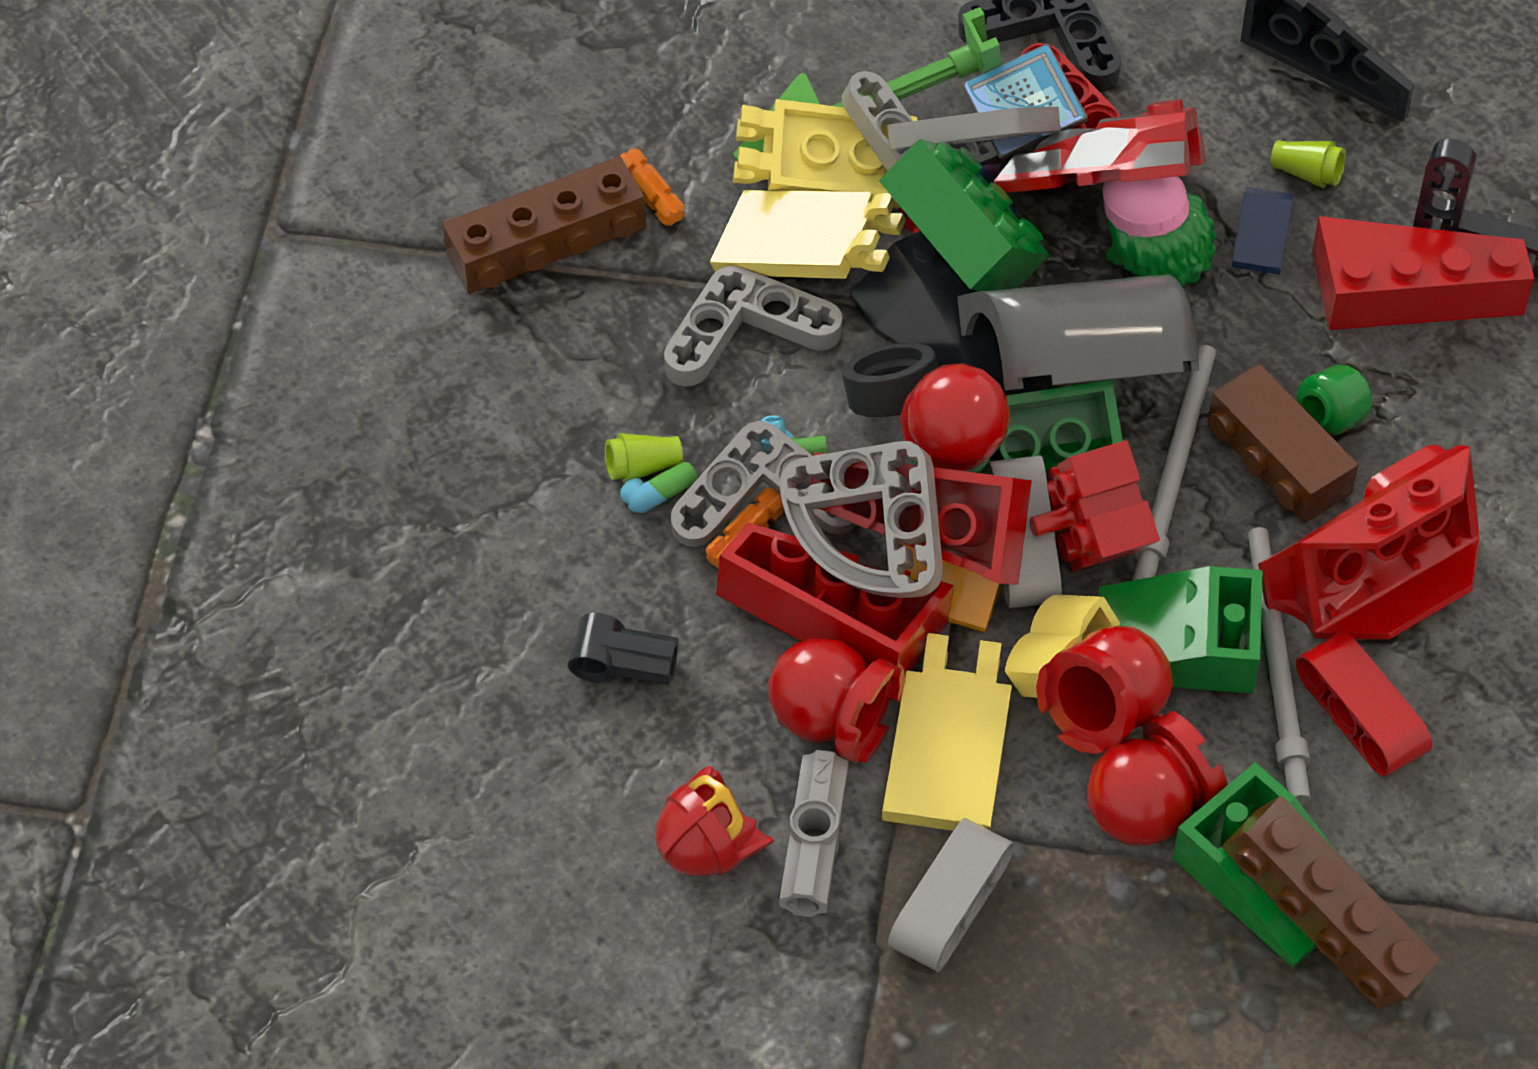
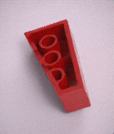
(1416, 275)
(788, 589)

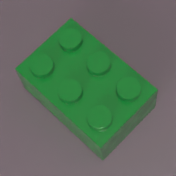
(965, 216)

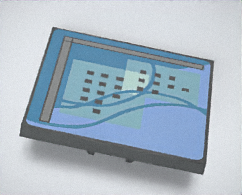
(1022, 83)

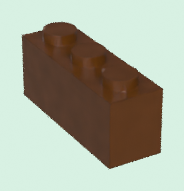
(1282, 443)

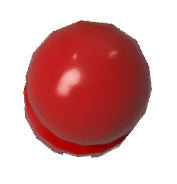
(956, 416)
(1105, 687)
(830, 694)
(1152, 783)

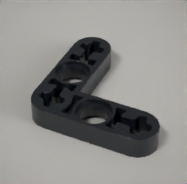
(1063, 20)
(1453, 211)

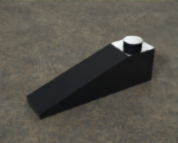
(1326, 48)
(919, 305)

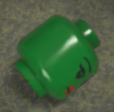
(1336, 398)

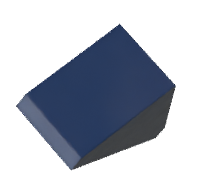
(1262, 230)

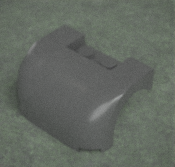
(1088, 329)

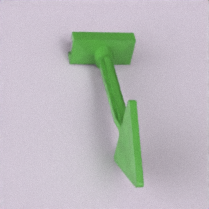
(974, 57)

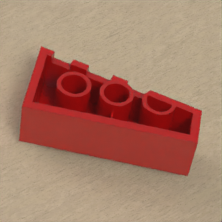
(978, 517)

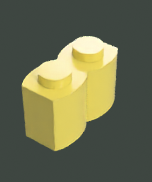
(1056, 626)

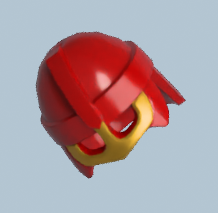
(705, 829)

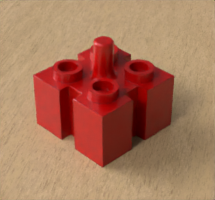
(1097, 508)

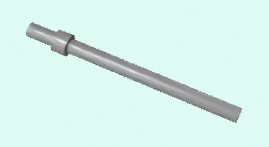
(1154, 555)
(1291, 748)

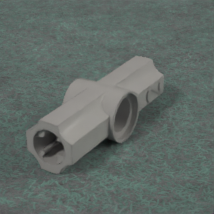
(809, 858)

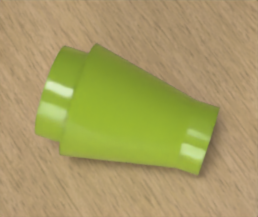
(1310, 160)
(641, 455)

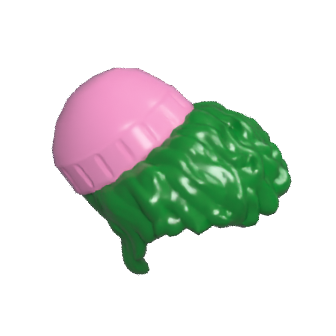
(1158, 229)

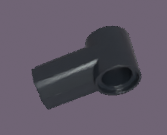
(609, 649)

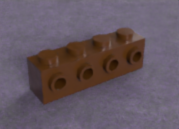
(544, 225)
(1330, 903)

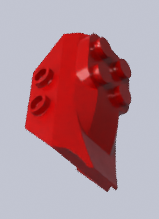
(1388, 556)

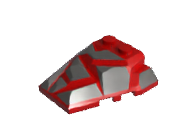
(1120, 148)

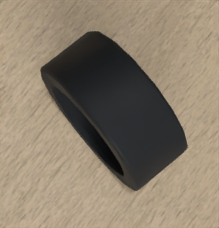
(885, 376)

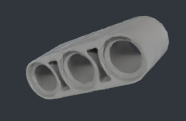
(1039, 562)
(951, 894)

